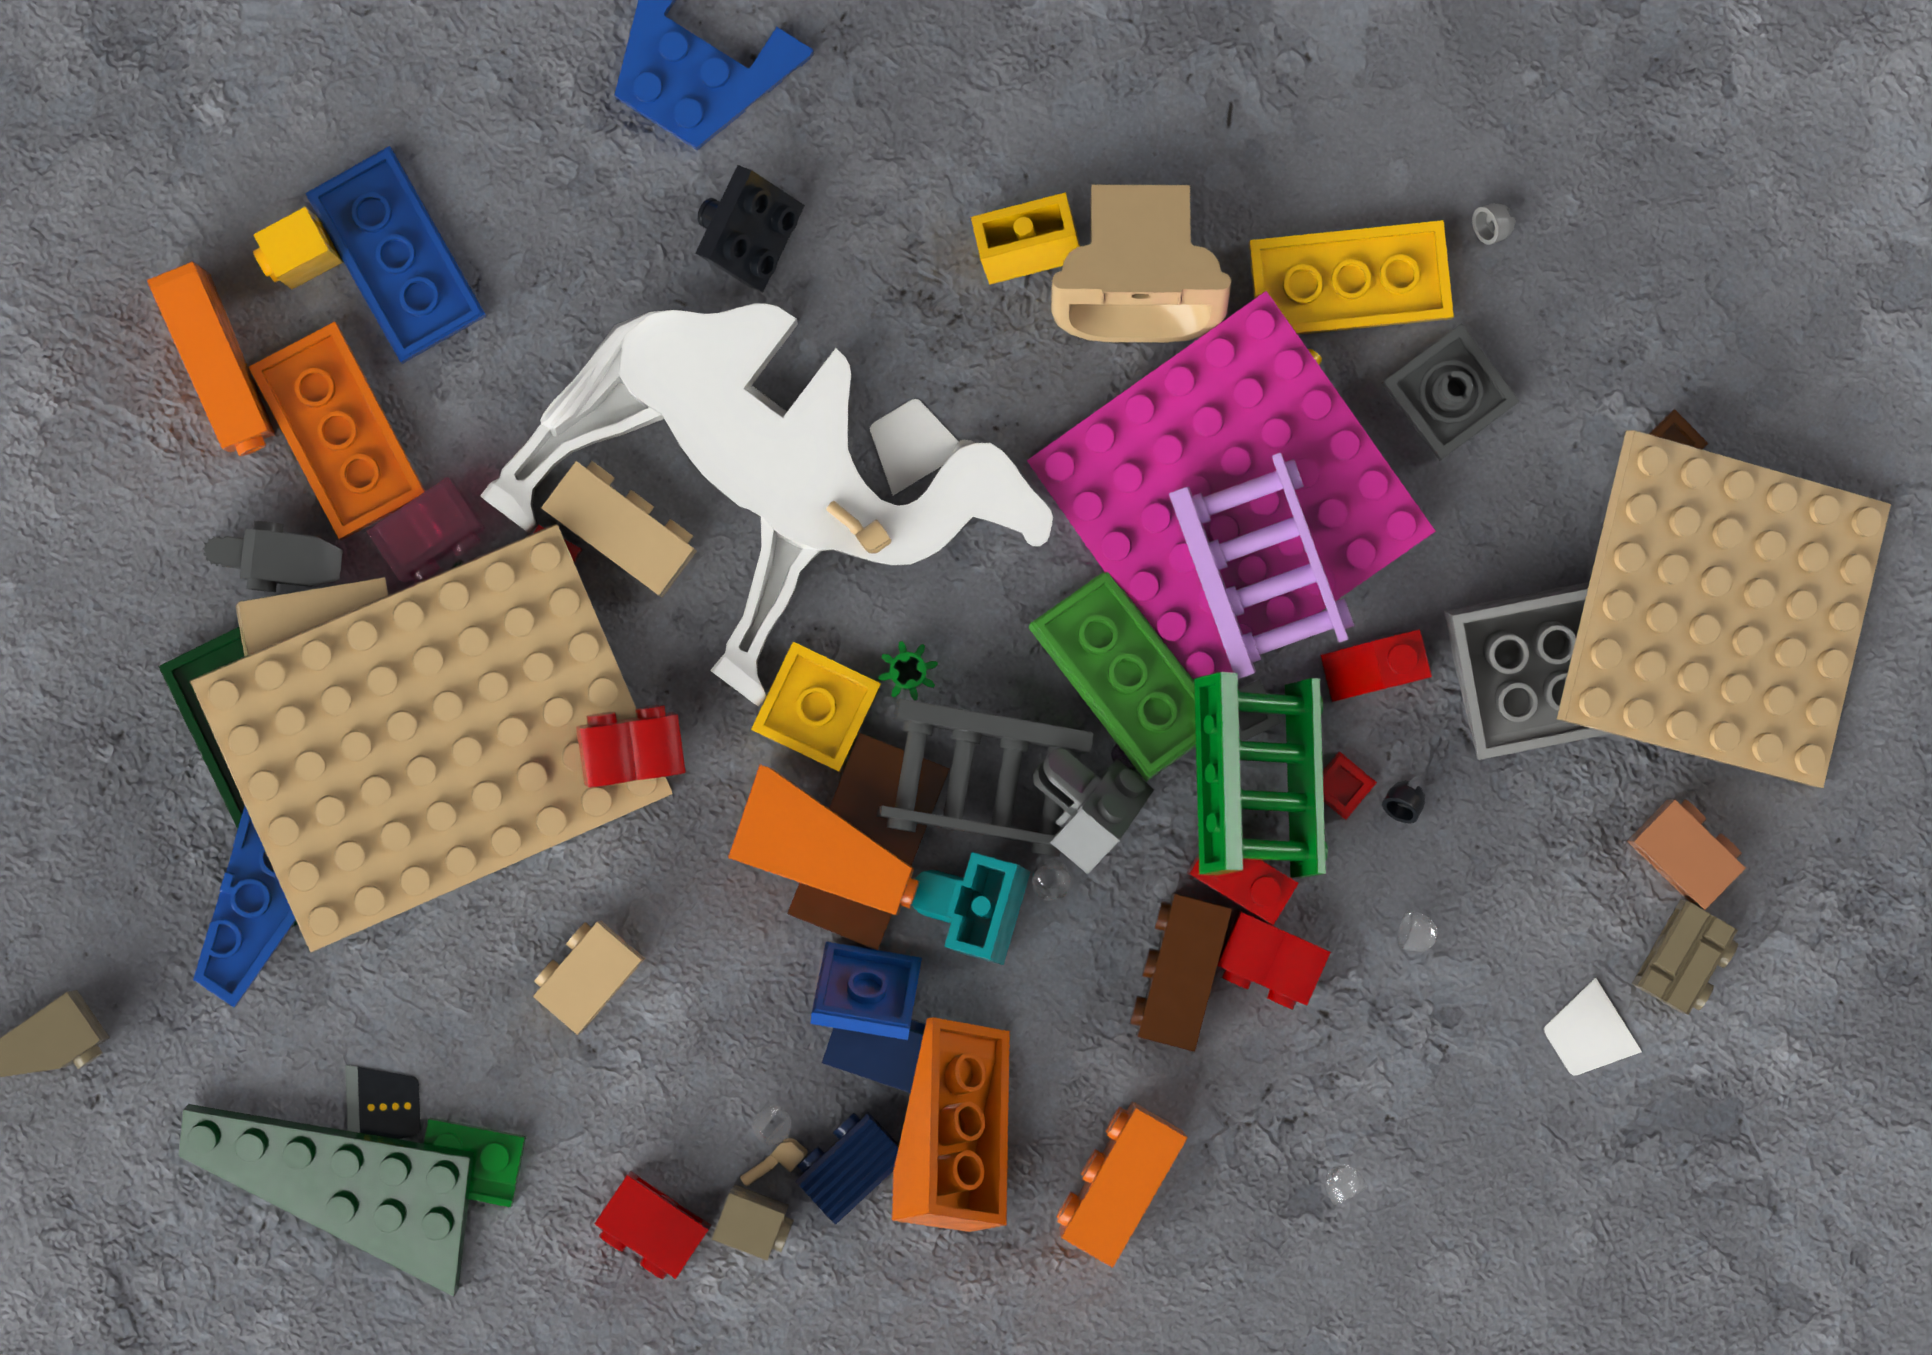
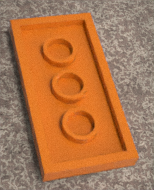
(337, 430)

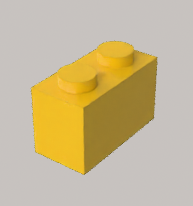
(1025, 238)
(295, 249)

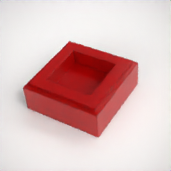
(1345, 785)

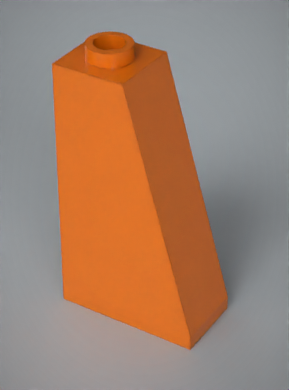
(212, 357)
(811, 844)

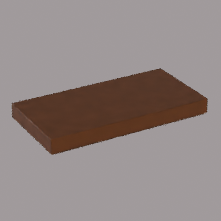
(867, 783)

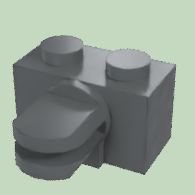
(1094, 806)

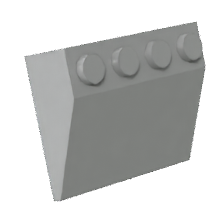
(1515, 667)

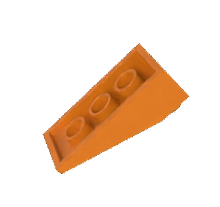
(955, 1130)

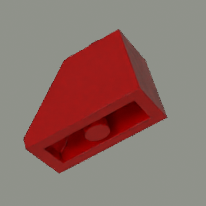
(1375, 665)

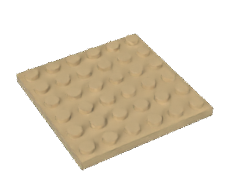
(1723, 610)

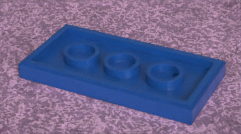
(396, 254)

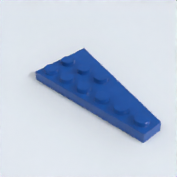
(246, 922)

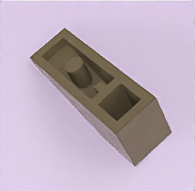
(53, 1038)

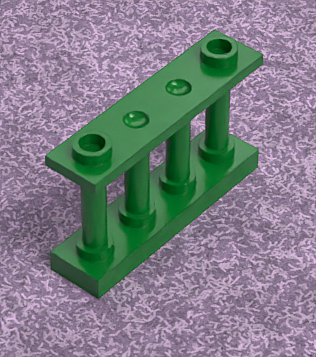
(1219, 779)

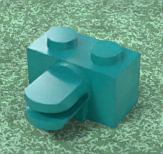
(979, 906)

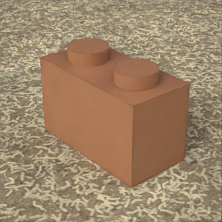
(1687, 853)

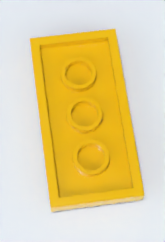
(1356, 276)

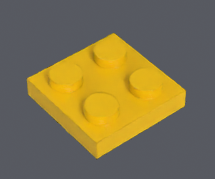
(816, 706)

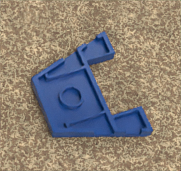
(691, 84)

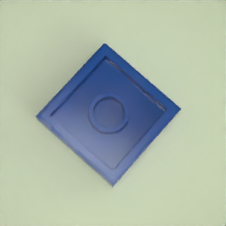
(866, 990)

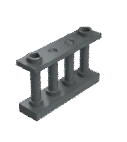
(967, 731)

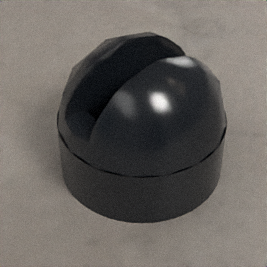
(1404, 802)

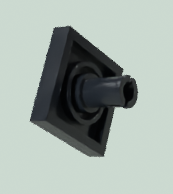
(748, 228)

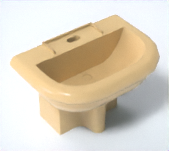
(1140, 271)

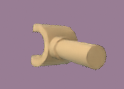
(872, 537)
(788, 1154)

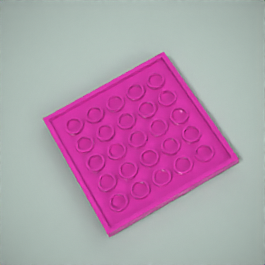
(1211, 425)

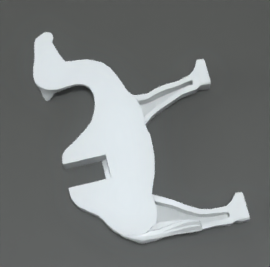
(763, 458)

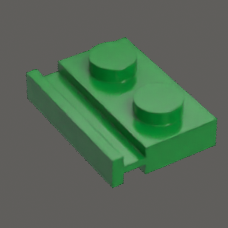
(494, 1162)

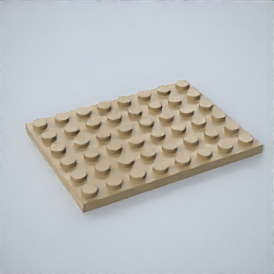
(424, 736)

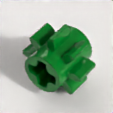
(905, 657)

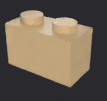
(587, 976)

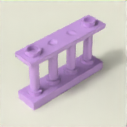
(1213, 556)

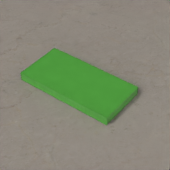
(1122, 673)

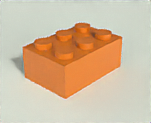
(1120, 1182)

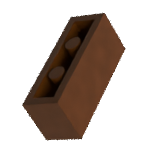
(1180, 971)

